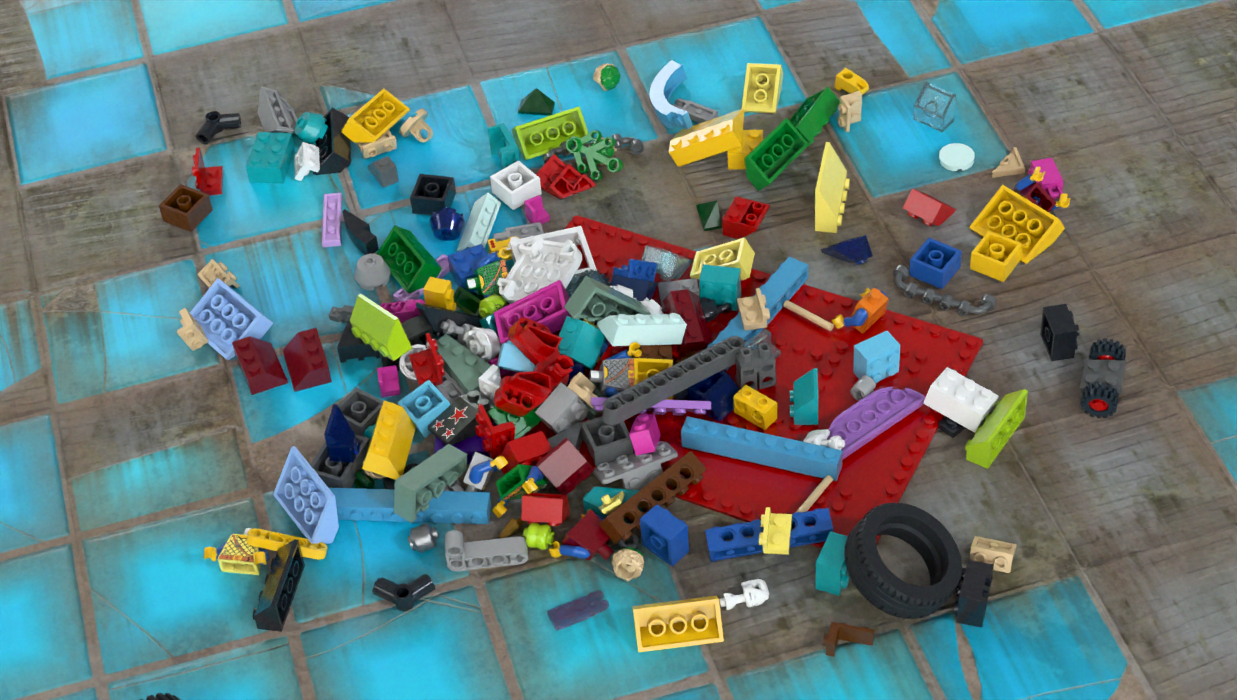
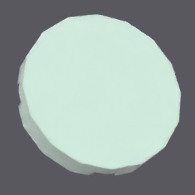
(956, 157)

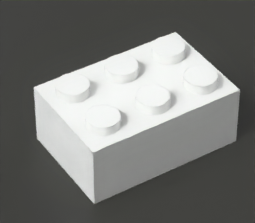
(960, 399)

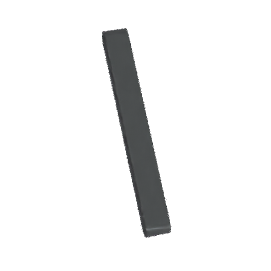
(671, 381)

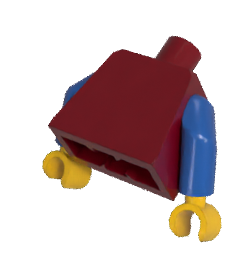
(1036, 194)
(584, 539)

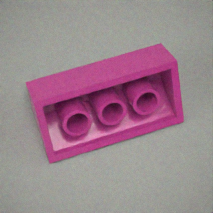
(542, 306)

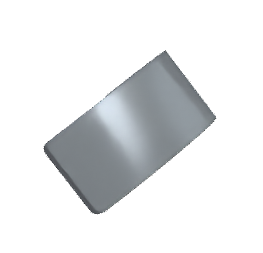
(863, 387)

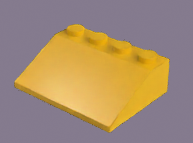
(707, 138)
(1020, 221)

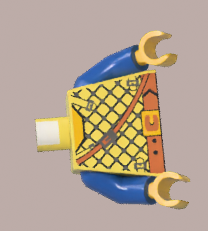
(238, 555)

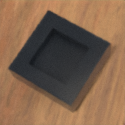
(950, 427)

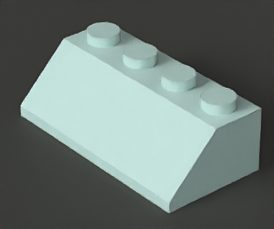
(643, 329)

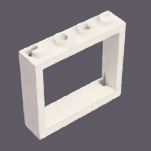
(573, 234)

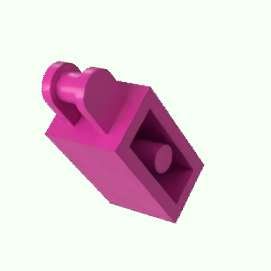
(1052, 180)
(645, 434)

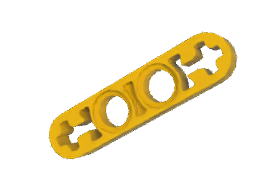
(275, 541)

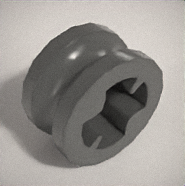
(633, 539)

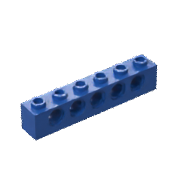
(742, 546)

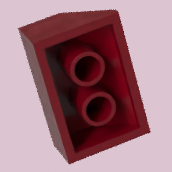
(689, 308)
(306, 360)
(259, 364)

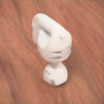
(819, 437)
(750, 595)

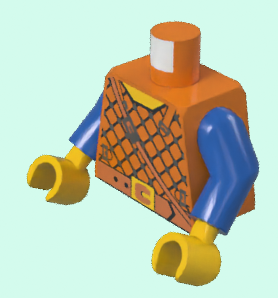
(866, 312)

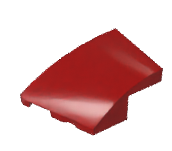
(562, 179)

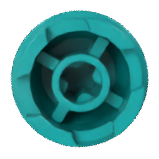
(310, 127)

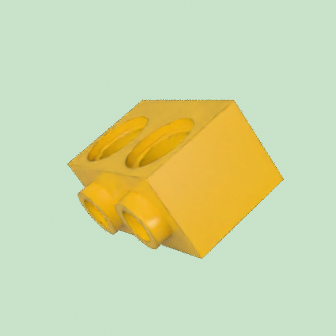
(755, 407)

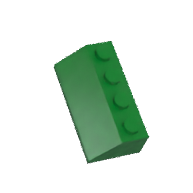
(815, 113)
(774, 154)
(408, 259)

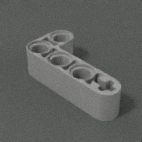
(483, 553)

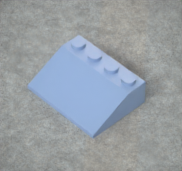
(228, 318)
(307, 499)

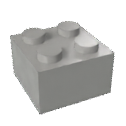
(562, 409)

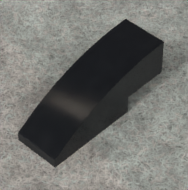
(360, 233)

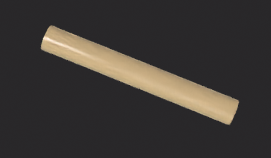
(808, 315)
(815, 494)

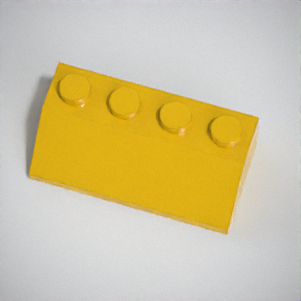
(375, 118)
(390, 441)
(678, 623)

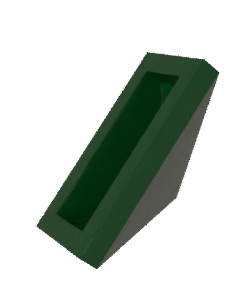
(536, 104)
(709, 215)
(467, 300)

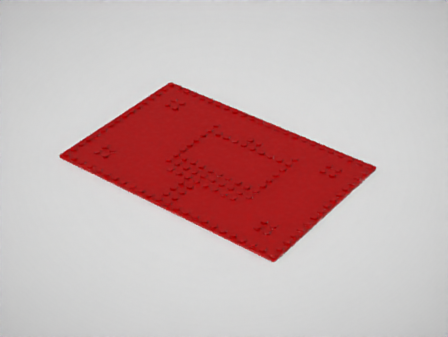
(868, 476)

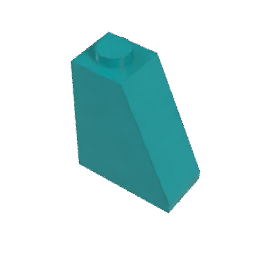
(593, 500)

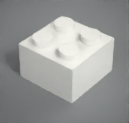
(515, 185)

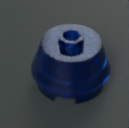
(447, 224)

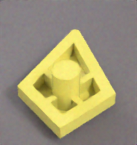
(611, 504)

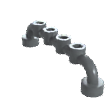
(636, 146)
(910, 290)

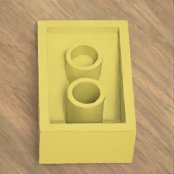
(762, 88)
(731, 254)

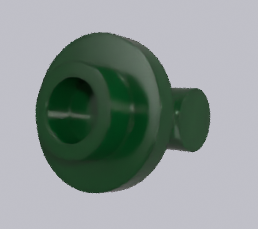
(363, 481)

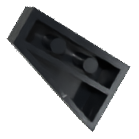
(352, 347)
(973, 593)

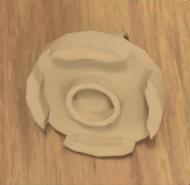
(415, 125)

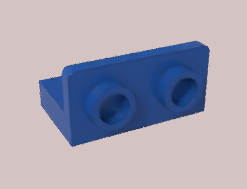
(637, 270)

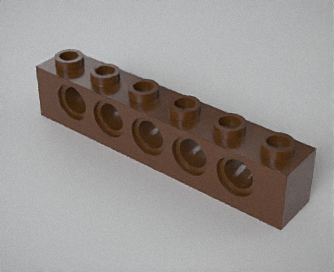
(688, 466)

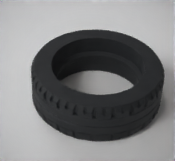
(879, 584)

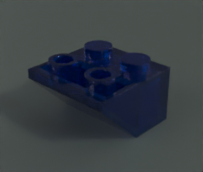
(717, 389)

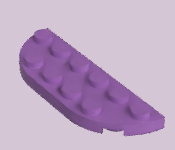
(678, 407)
(873, 416)

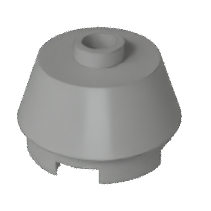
(371, 272)

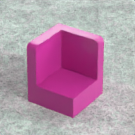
(535, 211)
(388, 381)

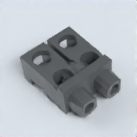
(755, 366)

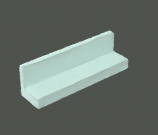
(480, 222)

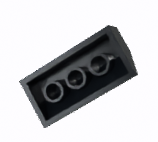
(334, 146)
(279, 588)

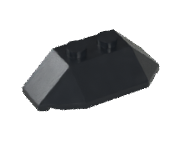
(437, 315)

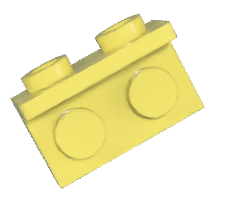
(776, 532)

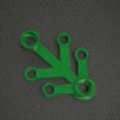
(592, 154)

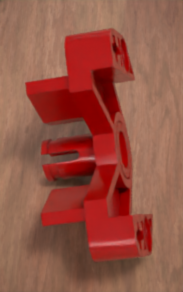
(550, 369)

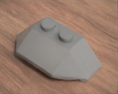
(275, 112)

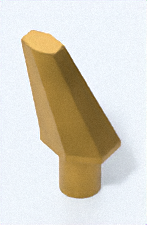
(511, 527)

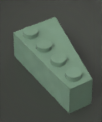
(597, 301)
(461, 363)
(427, 481)

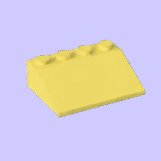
(830, 192)

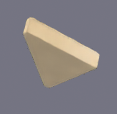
(1010, 165)

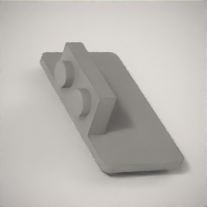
(635, 469)

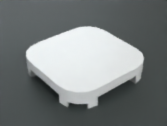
(539, 266)

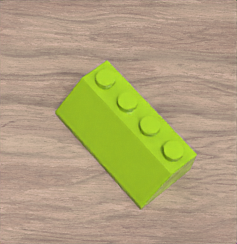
(549, 132)
(379, 328)
(997, 429)

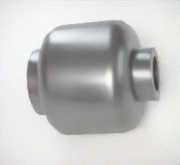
(423, 537)

